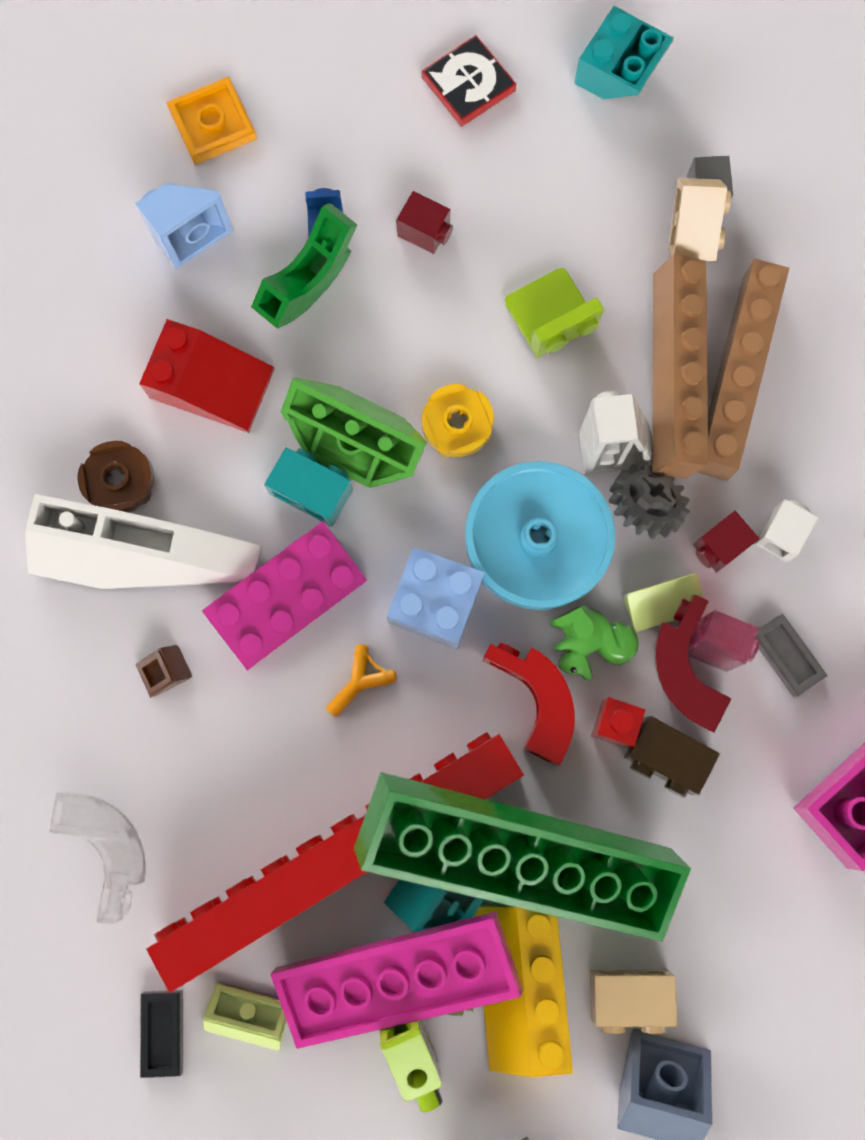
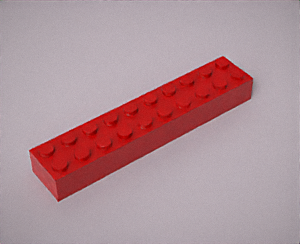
(320, 869)

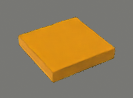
(211, 120)

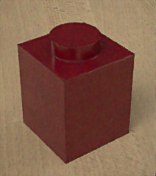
(424, 222)
(725, 542)

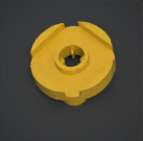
(448, 439)

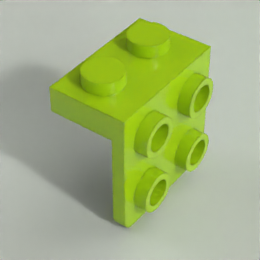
(553, 312)

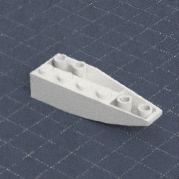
(128, 550)

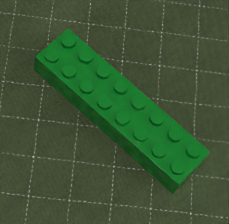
(519, 858)

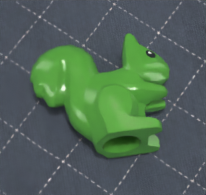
(591, 631)

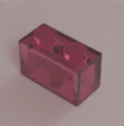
(723, 641)

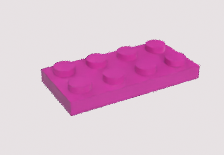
(284, 595)

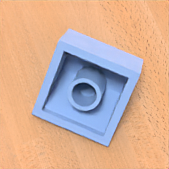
(184, 220)

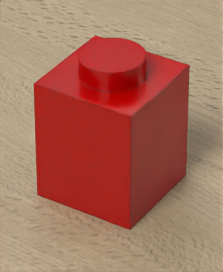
(618, 722)

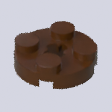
(130, 462)

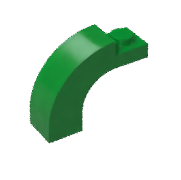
(303, 281)

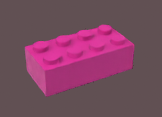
(838, 810)

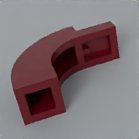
(686, 692)

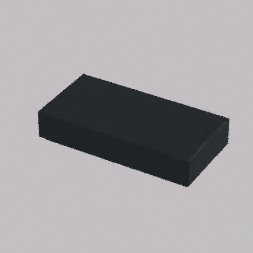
(161, 1034)

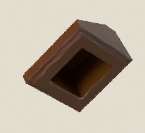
(163, 670)

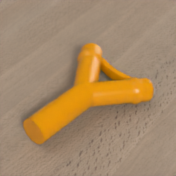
(359, 680)

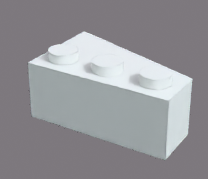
(614, 434)

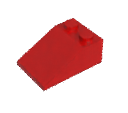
(206, 376)

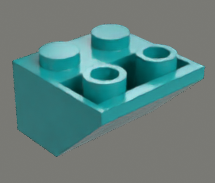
(621, 56)
(429, 907)

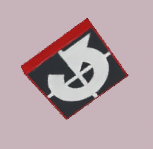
(468, 80)

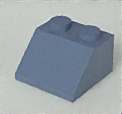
(665, 1089)

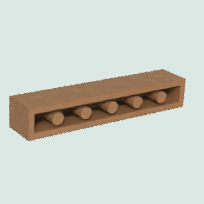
(743, 366)
(680, 367)

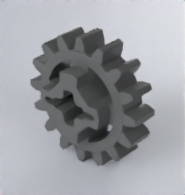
(649, 501)

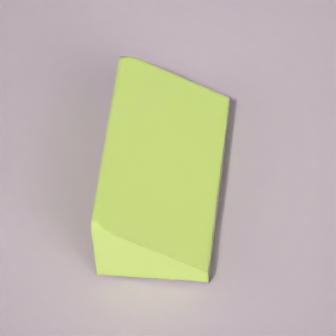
(659, 602)
(245, 1016)

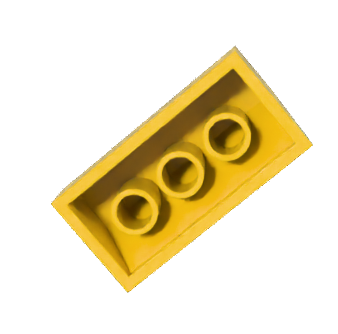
(532, 1031)

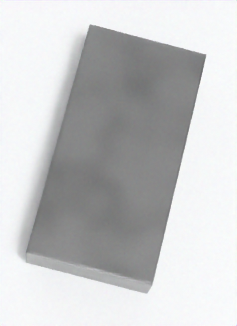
(789, 656)

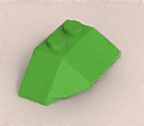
(352, 433)

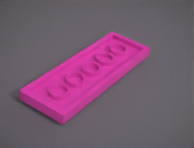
(397, 981)

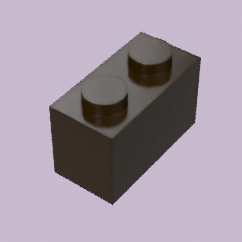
(672, 757)

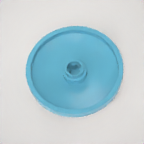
(540, 535)

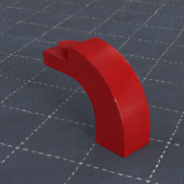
(552, 698)

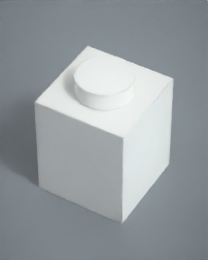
(787, 529)

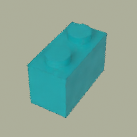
(309, 485)

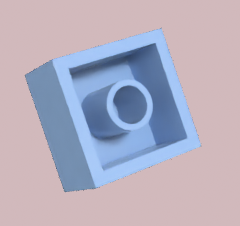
(435, 597)

